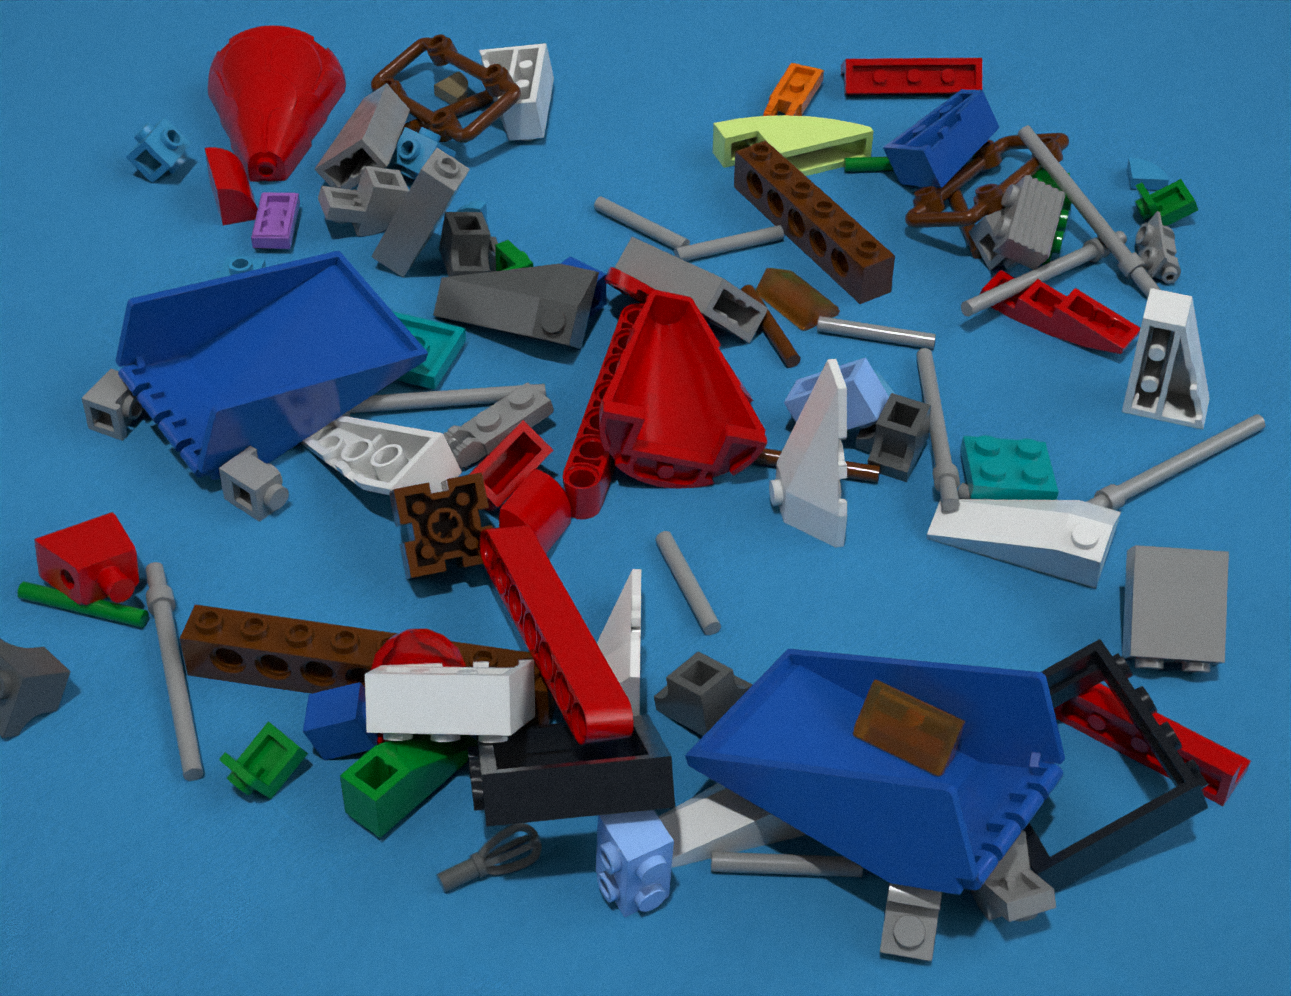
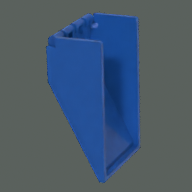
(260, 357)
(797, 758)

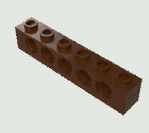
(814, 222)

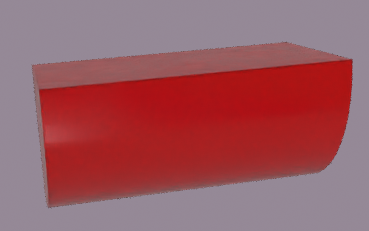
(230, 186)
(511, 463)
(539, 504)

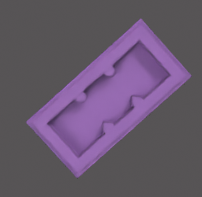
(275, 220)

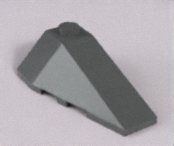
(530, 302)

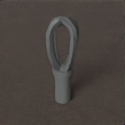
(485, 862)

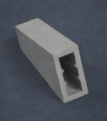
(365, 139)
(420, 212)
(714, 296)

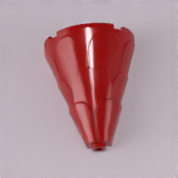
(273, 96)
(676, 403)

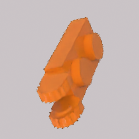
(794, 90)

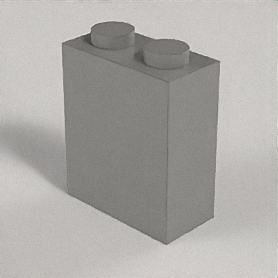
(1175, 607)

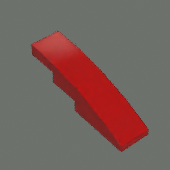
(1069, 317)

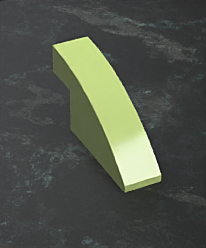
(805, 141)

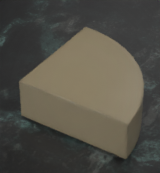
(452, 88)

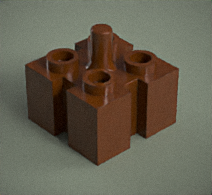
(440, 523)

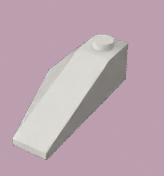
(384, 454)
(814, 462)
(1041, 535)
(622, 639)
(721, 823)

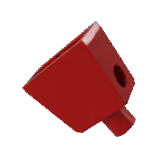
(89, 561)

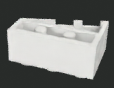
(533, 73)
(1168, 364)
(449, 701)

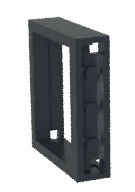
(1071, 678)
(552, 777)

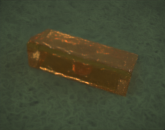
(794, 298)
(909, 728)

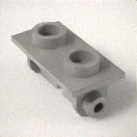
(1158, 250)

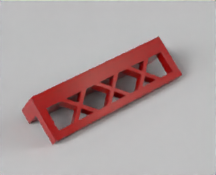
(911, 76)
(1103, 718)

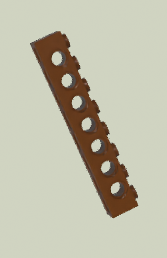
(310, 653)

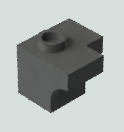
(467, 244)
(897, 436)
(29, 685)
(700, 693)

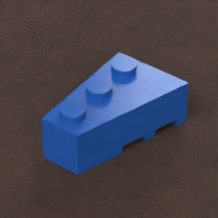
(942, 140)

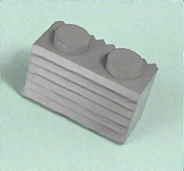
(1028, 221)

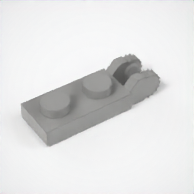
(492, 425)

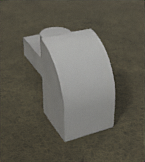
(369, 206)
(1014, 888)
(910, 922)

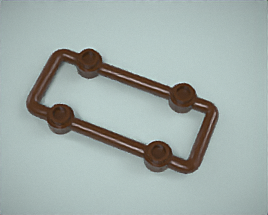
(442, 122)
(930, 201)

